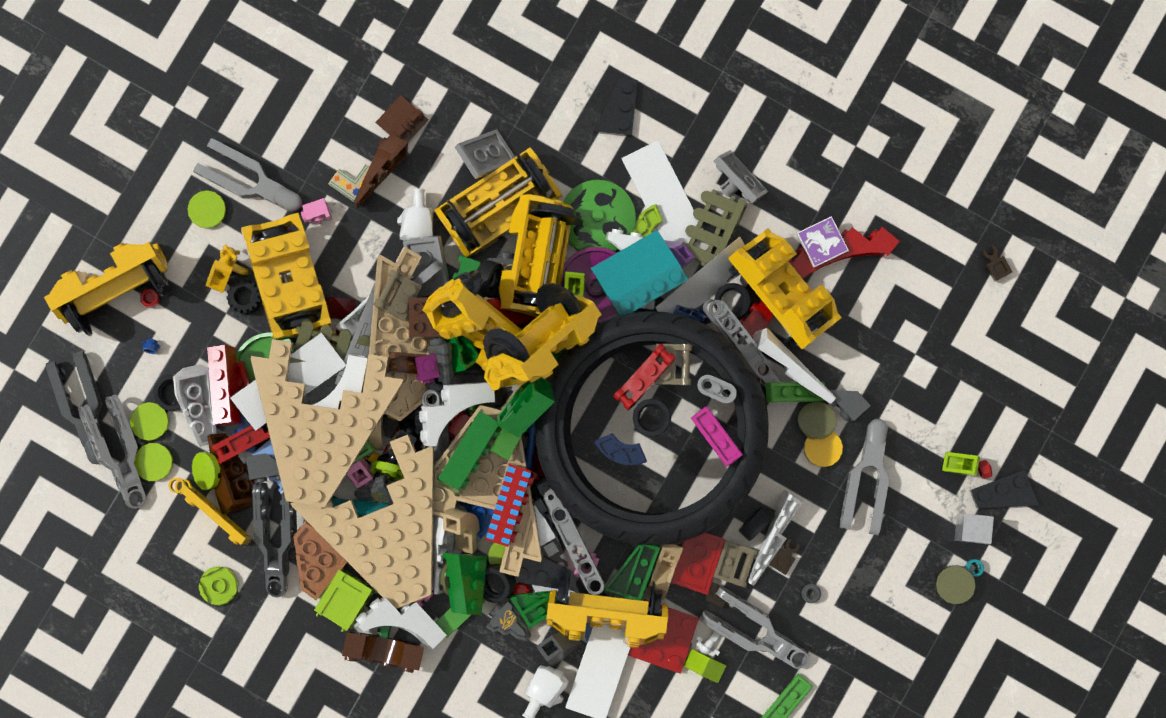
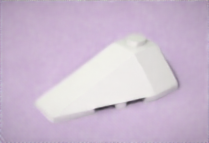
(194, 398)
(442, 543)

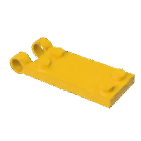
(195, 498)

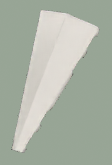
(793, 367)
(774, 539)

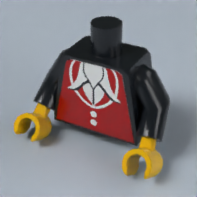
(404, 428)

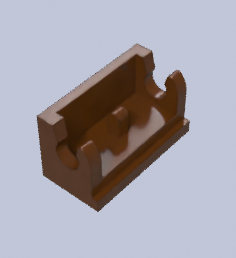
(403, 362)

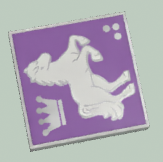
(822, 242)

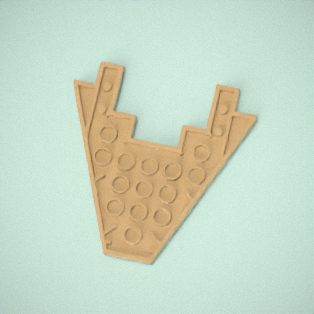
(392, 335)
(314, 442)
(484, 492)
(391, 544)

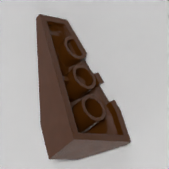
(387, 157)
(234, 487)

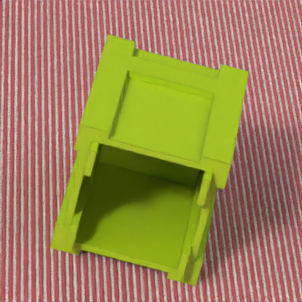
(344, 599)

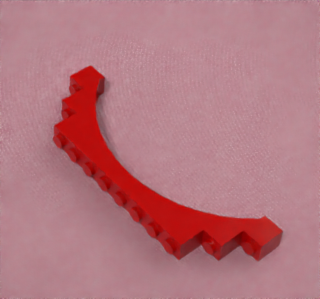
(880, 243)

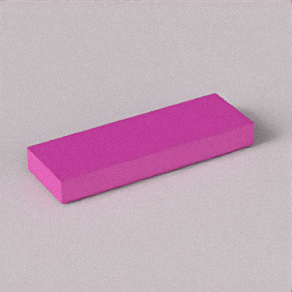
(716, 436)

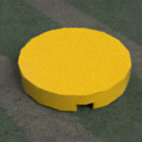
(823, 451)

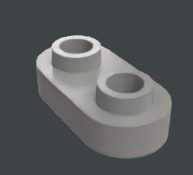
(717, 389)

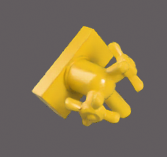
(223, 268)

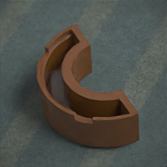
(388, 651)

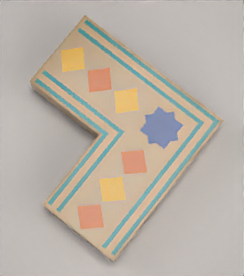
(346, 184)

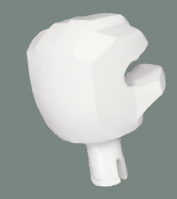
(417, 220)
(545, 689)

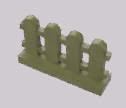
(721, 223)
(343, 340)

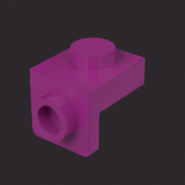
(427, 368)

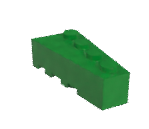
(468, 453)

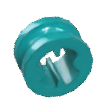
(976, 562)

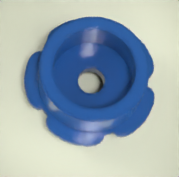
(150, 346)

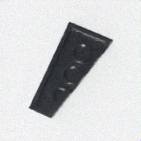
(472, 376)

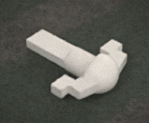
(705, 649)

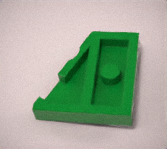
(532, 606)

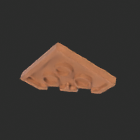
(315, 560)

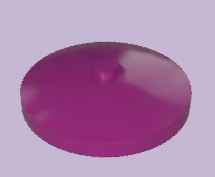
(582, 263)

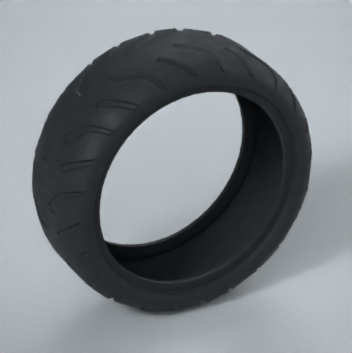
(556, 447)

